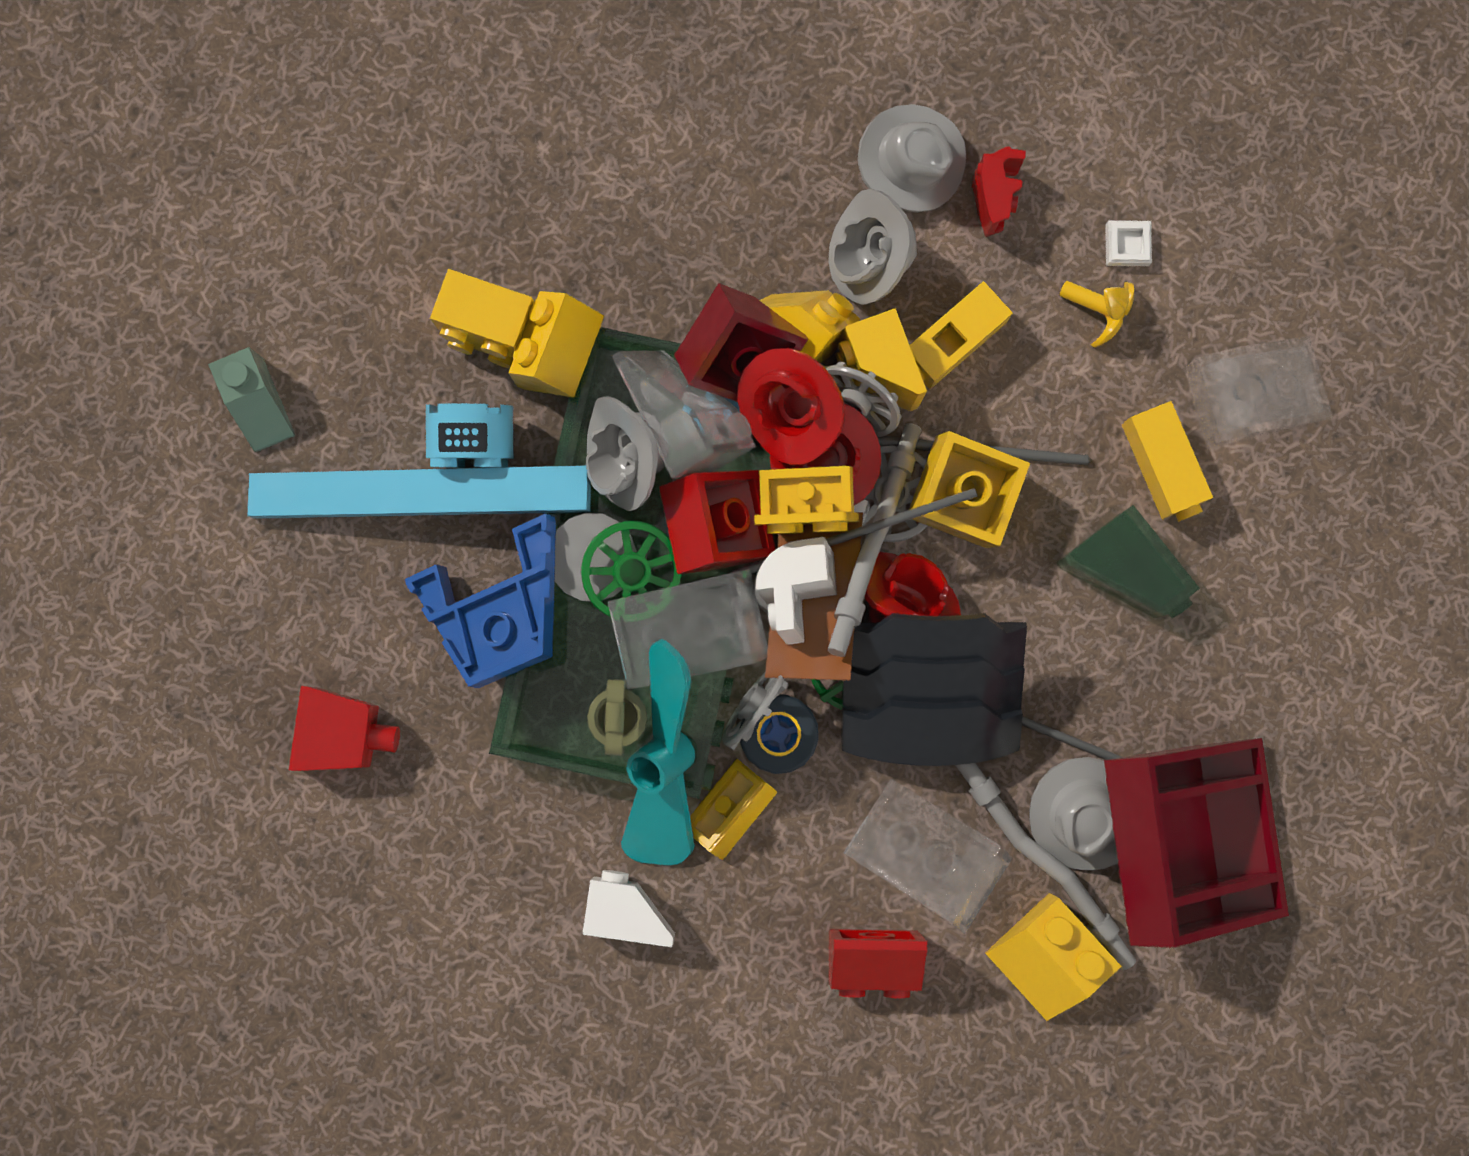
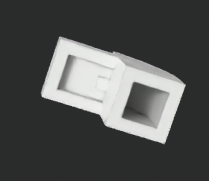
(792, 574)

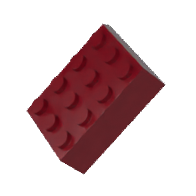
(1195, 842)

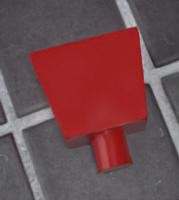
(337, 732)

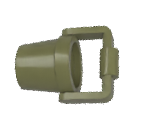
(617, 717)

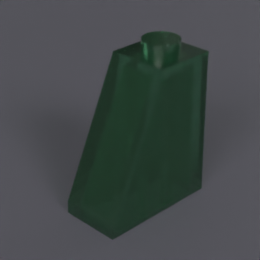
(1133, 566)

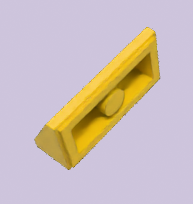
(730, 809)

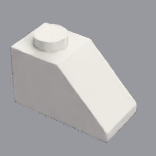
(624, 912)

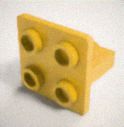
(806, 497)

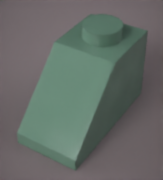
(252, 398)

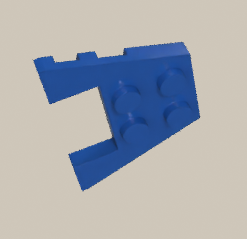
(504, 624)

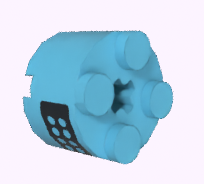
(469, 432)

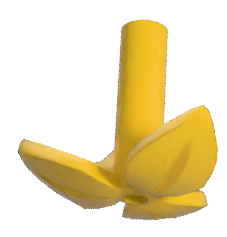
(1113, 304)

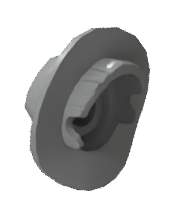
(912, 157)
(871, 247)
(621, 454)
(1074, 816)

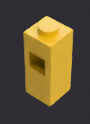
(959, 333)
(1167, 462)

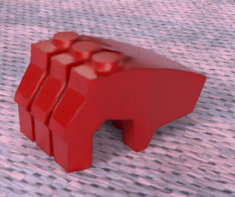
(994, 190)

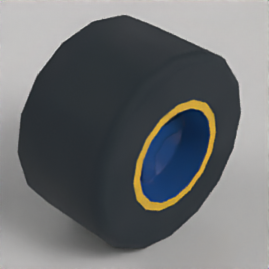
(790, 740)

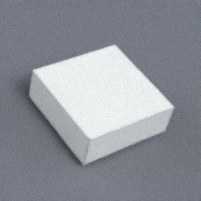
(1128, 243)

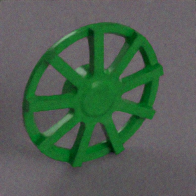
(631, 569)

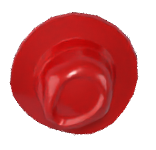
(791, 405)
(854, 447)
(909, 587)

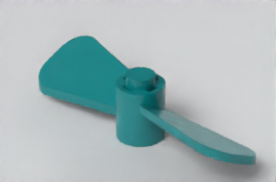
(660, 816)

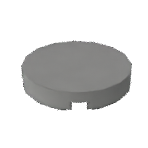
(570, 547)

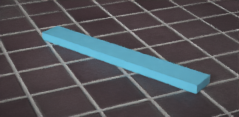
(419, 492)

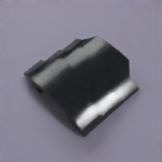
(934, 690)

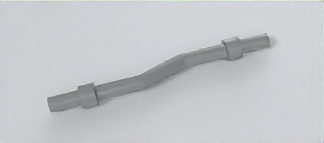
(850, 608)
(1100, 925)

